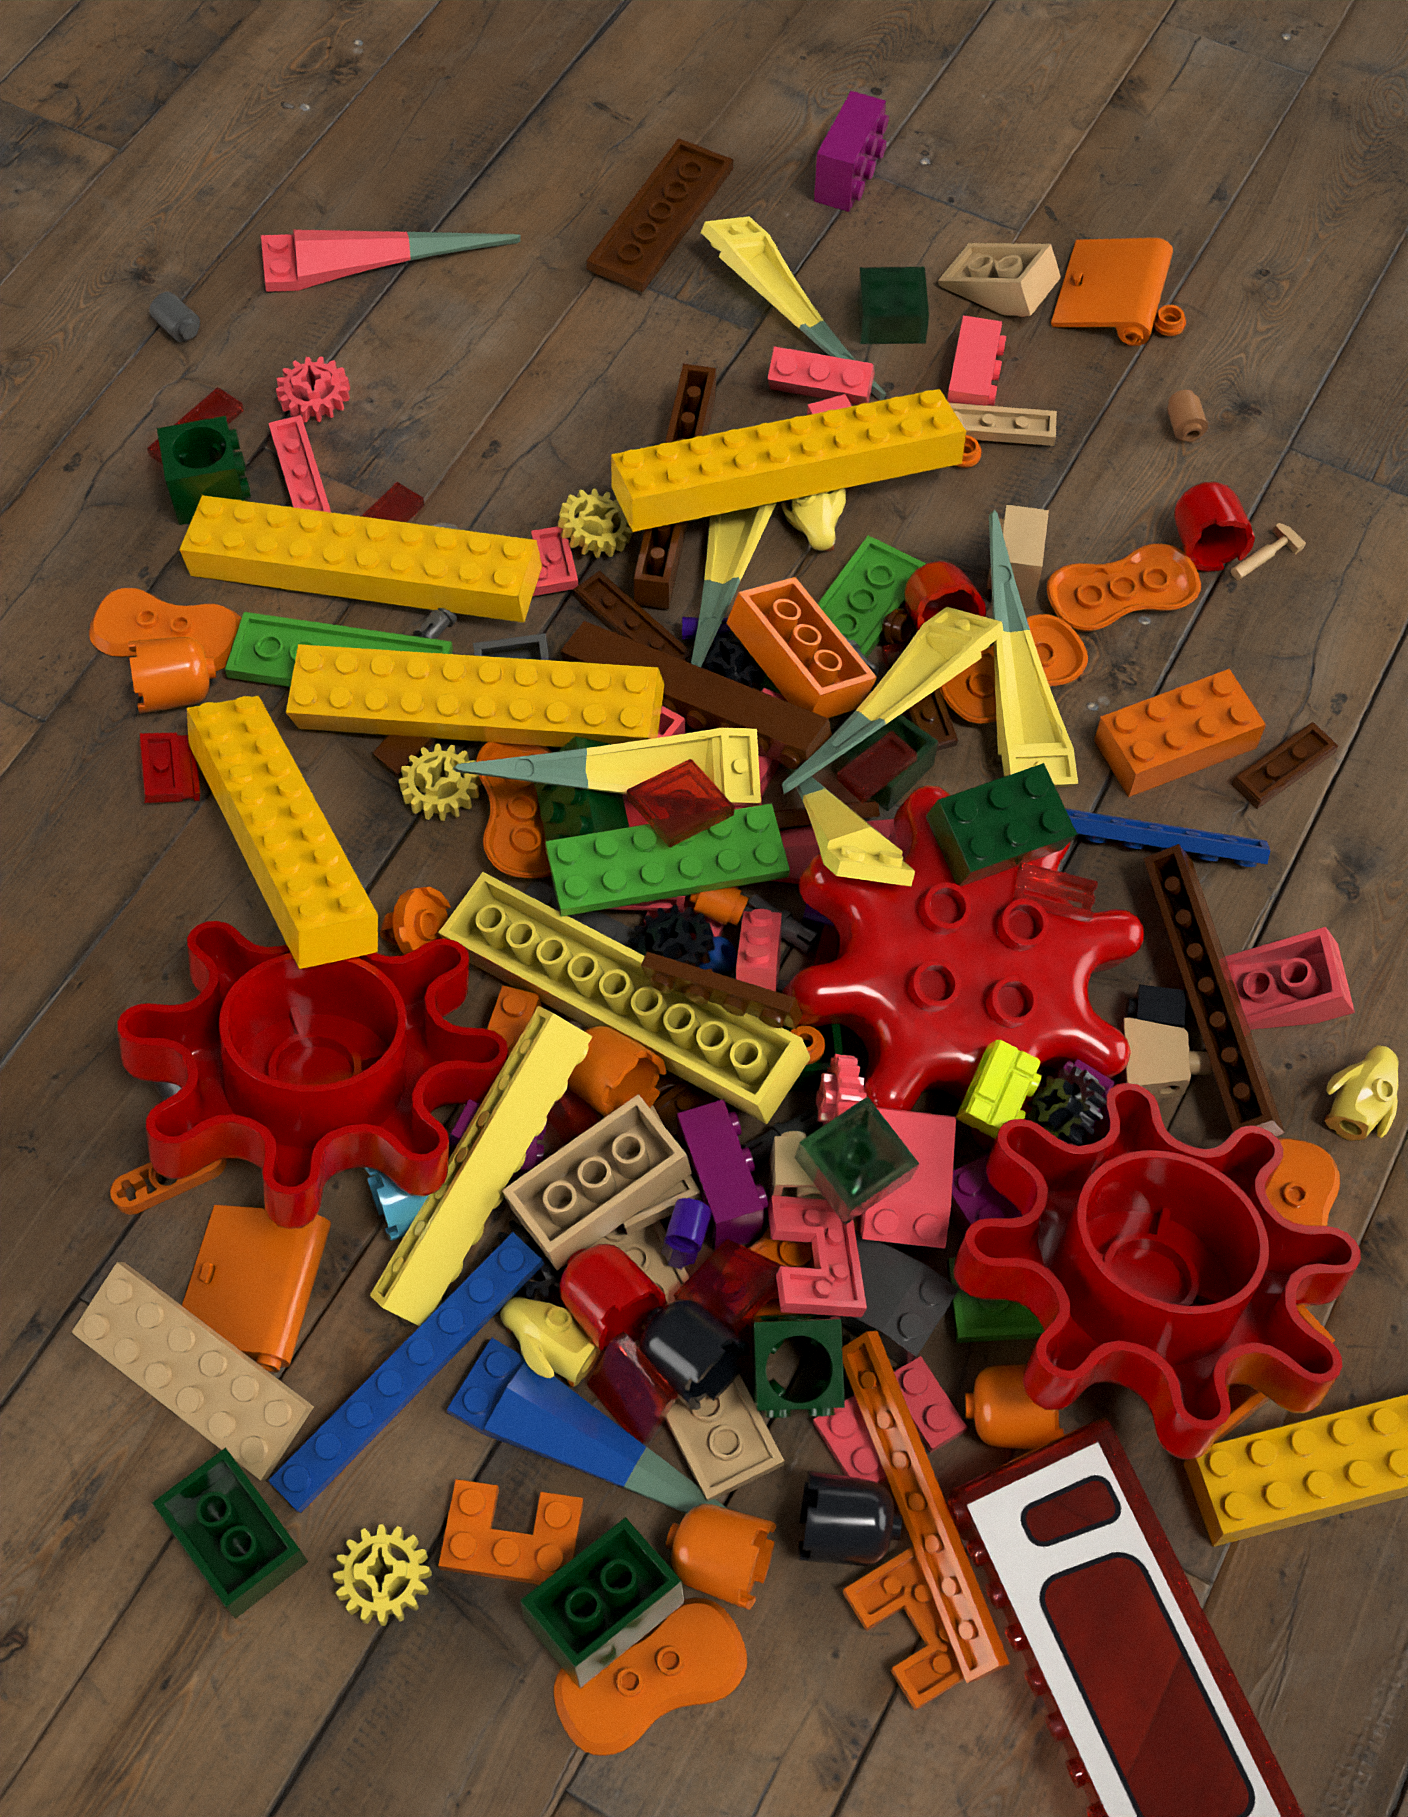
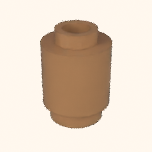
(1187, 416)

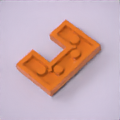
(479, 1550)
(887, 1591)

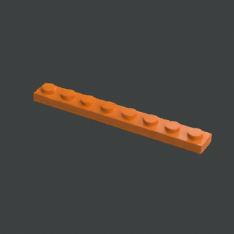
(923, 1508)

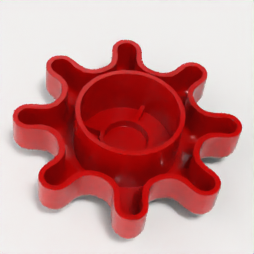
(953, 967)
(310, 1066)
(1157, 1269)

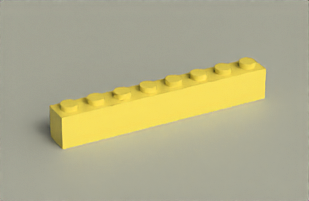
(481, 1167)

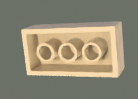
(597, 1181)

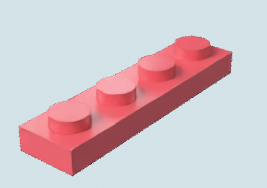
(298, 464)

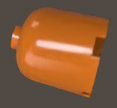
(170, 672)
(615, 1071)
(1006, 1414)
(721, 1552)

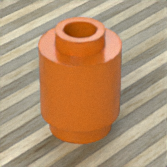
(720, 905)

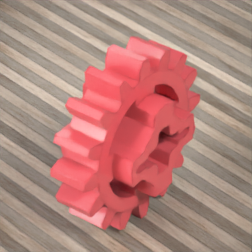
(329, 391)
(839, 1088)

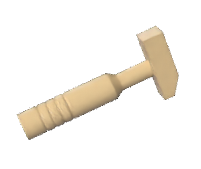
(1286, 537)

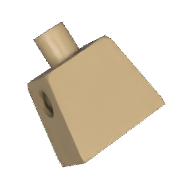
(1161, 1058)

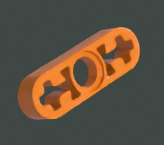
(145, 1199)

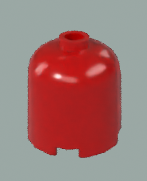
(1213, 526)
(940, 586)
(608, 1293)

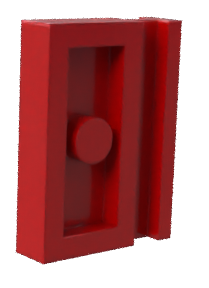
(168, 768)

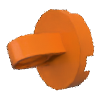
(415, 919)

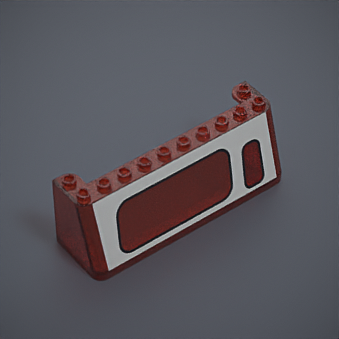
(1116, 1636)

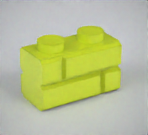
(999, 1088)

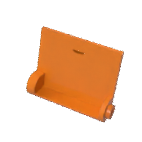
(1118, 286)
(256, 1281)

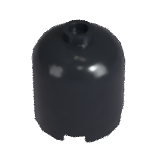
(692, 1350)
(846, 1520)

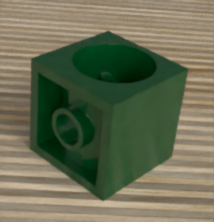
(202, 461)
(825, 1392)

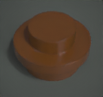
(897, 626)

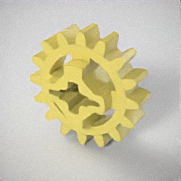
(594, 523)
(442, 785)
(363, 1575)

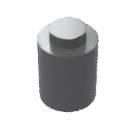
(174, 316)

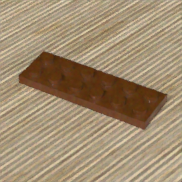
(660, 215)

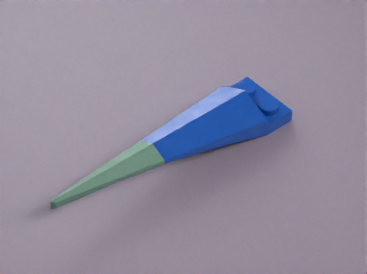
(551, 1420)

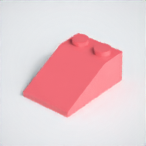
(1292, 981)
(921, 1207)

